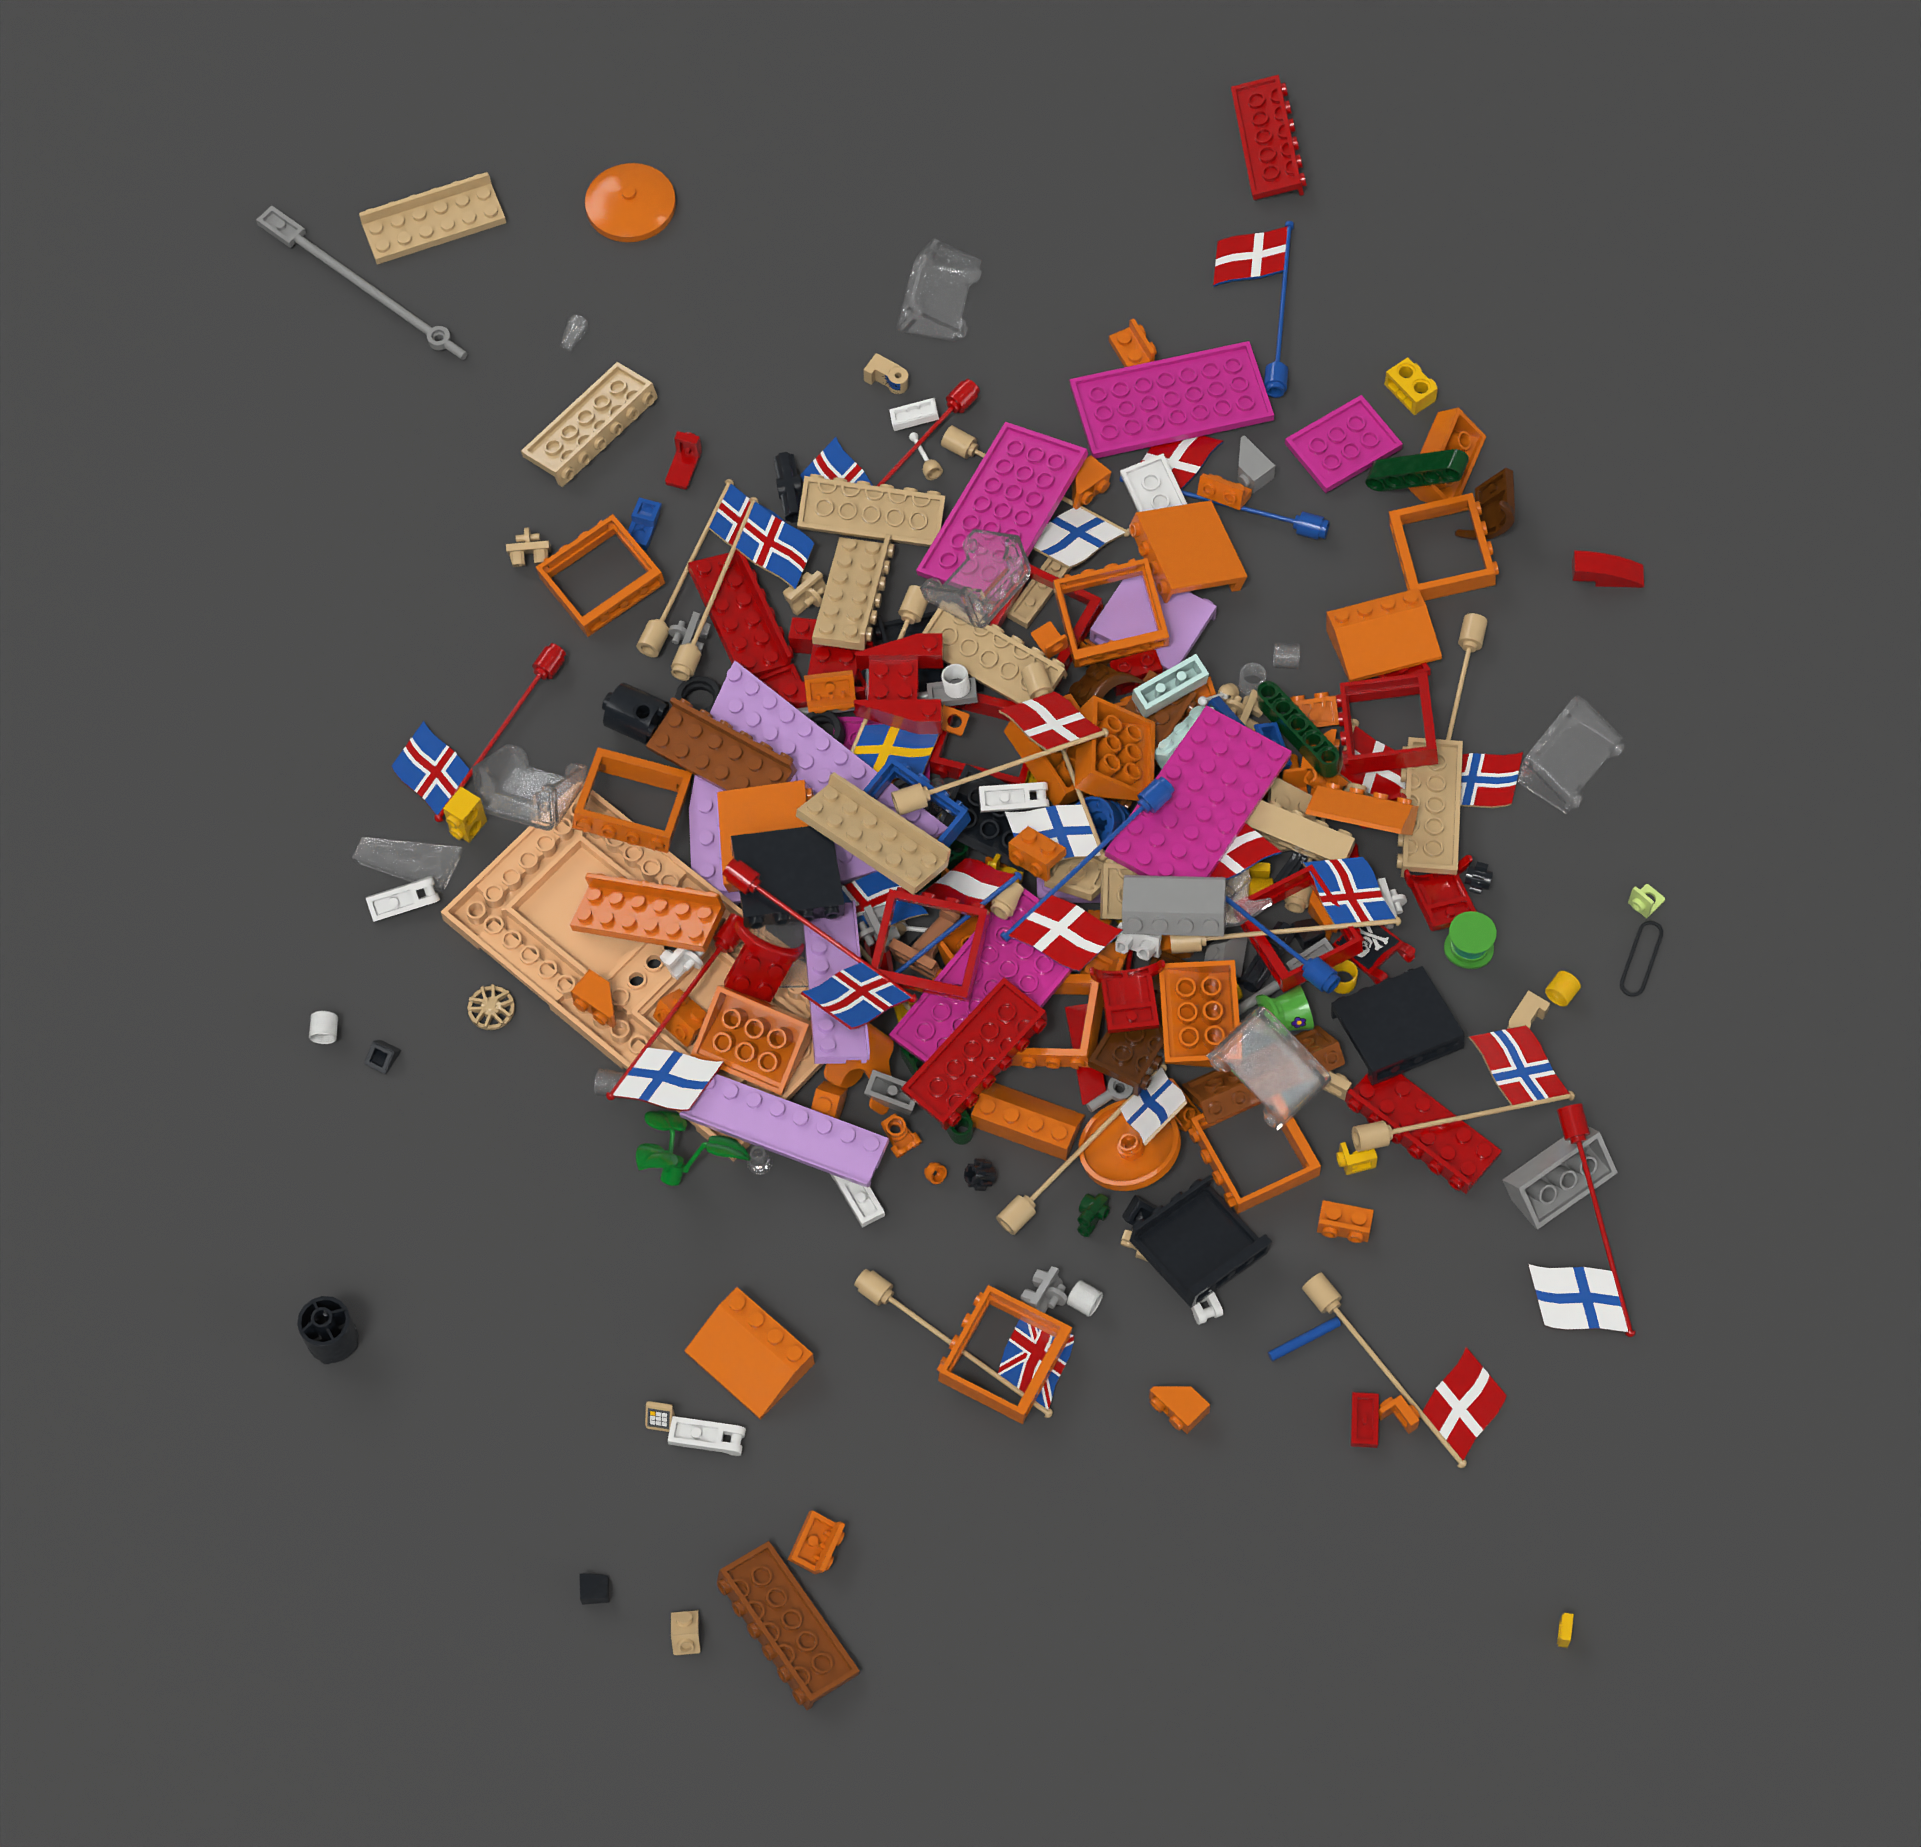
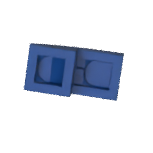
(644, 521)

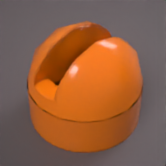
(940, 1175)

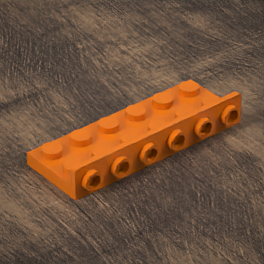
(648, 912)

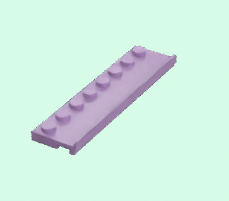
(831, 1039)
(789, 1129)

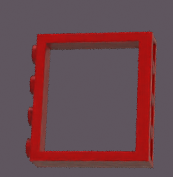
(1084, 624)
(1379, 689)
(986, 706)
(1280, 891)
(925, 985)

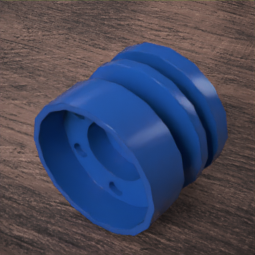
(1105, 815)

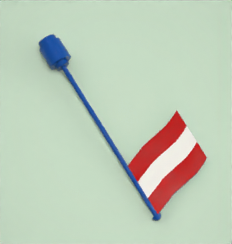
(969, 883)

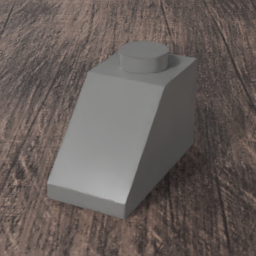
(1254, 467)
(1228, 950)
(888, 1092)

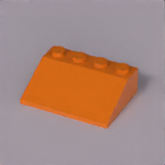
(1383, 635)
(1120, 762)
(1050, 767)
(1197, 1009)
(753, 1039)
(749, 1353)

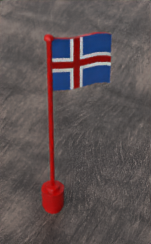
(837, 463)
(437, 770)
(852, 994)

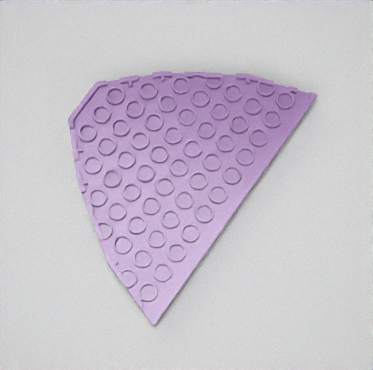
(771, 719)

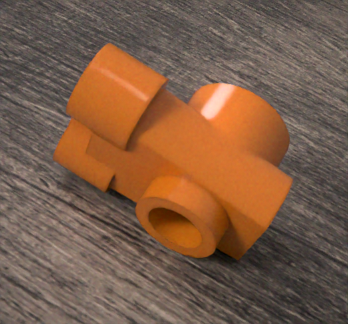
(902, 1141)

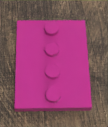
(1343, 443)

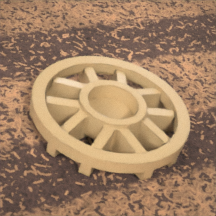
(491, 1007)

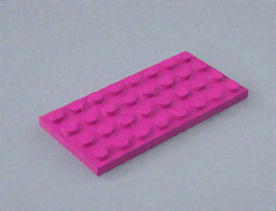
(1171, 399)
(1008, 494)
(1218, 782)
(1032, 972)

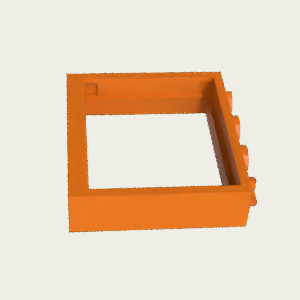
(1453, 584)
(621, 600)
(1122, 647)
(640, 771)
(1055, 1057)
(1298, 1143)
(1024, 1312)

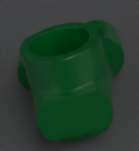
(1092, 1210)

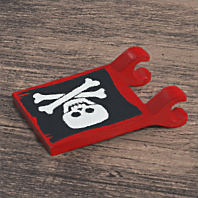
(1377, 947)

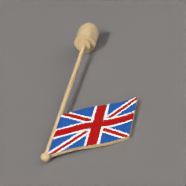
(1021, 1355)

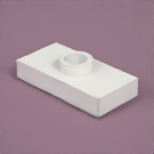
(914, 414)

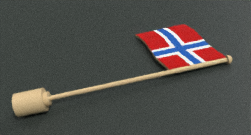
(1485, 778)
(1517, 1069)

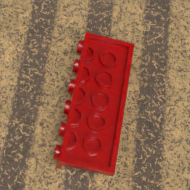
(1268, 137)
(742, 614)
(976, 1053)
(1447, 1149)

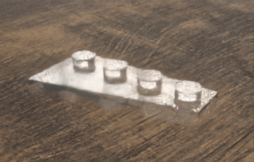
(409, 859)

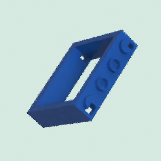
(894, 768)

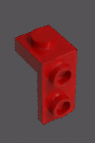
(685, 460)

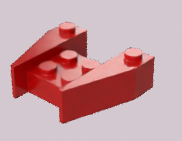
(823, 660)
(895, 683)

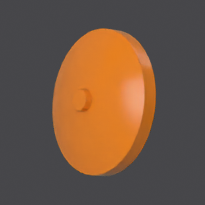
(630, 202)
(1121, 1159)

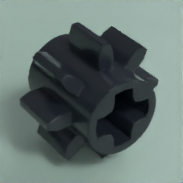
(1478, 877)
(980, 1174)

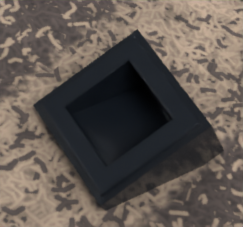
(381, 1056)

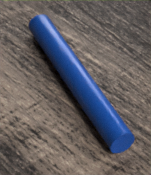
(1304, 1338)

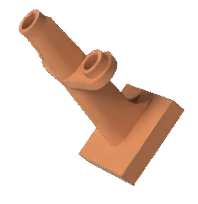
(926, 964)

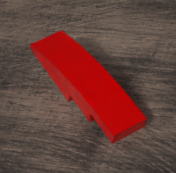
(1090, 1080)

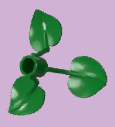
(655, 1156)

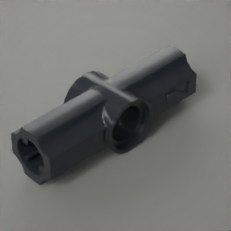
(788, 485)
(1257, 972)

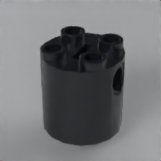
(633, 712)
(327, 1329)

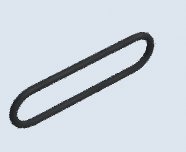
(1631, 956)

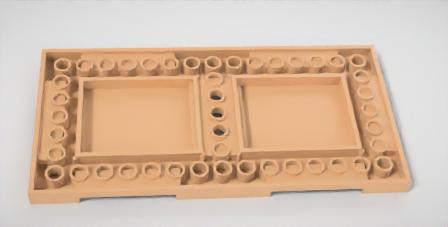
(523, 916)

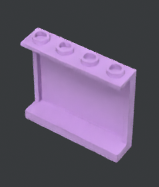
(1130, 615)

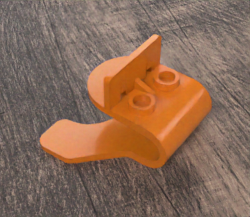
(850, 1073)

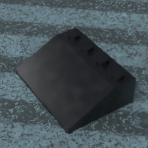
(988, 830)

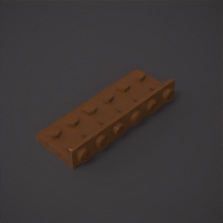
(1134, 1054)

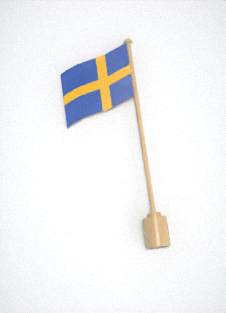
(880, 742)

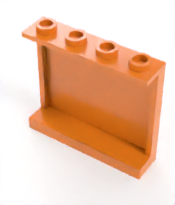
(1187, 549)
(757, 811)

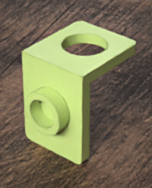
(1642, 903)

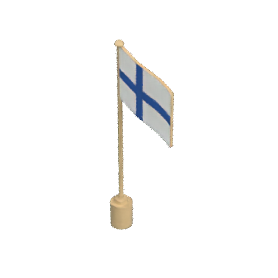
(1068, 537)
(1064, 824)
(1143, 1113)

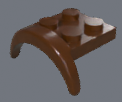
(1496, 503)
(1098, 682)

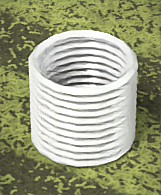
(953, 672)
(323, 1027)
(1084, 1298)

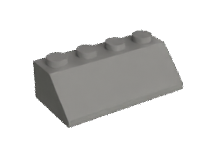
(1174, 905)
(1557, 1178)

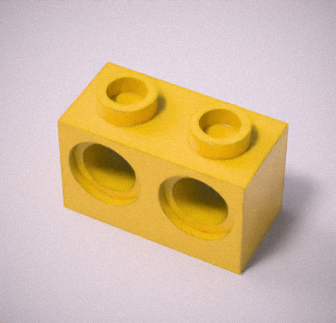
(1406, 388)
(464, 815)

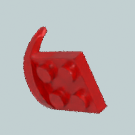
(1441, 895)
(760, 966)
(1129, 997)

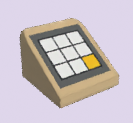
(659, 1416)

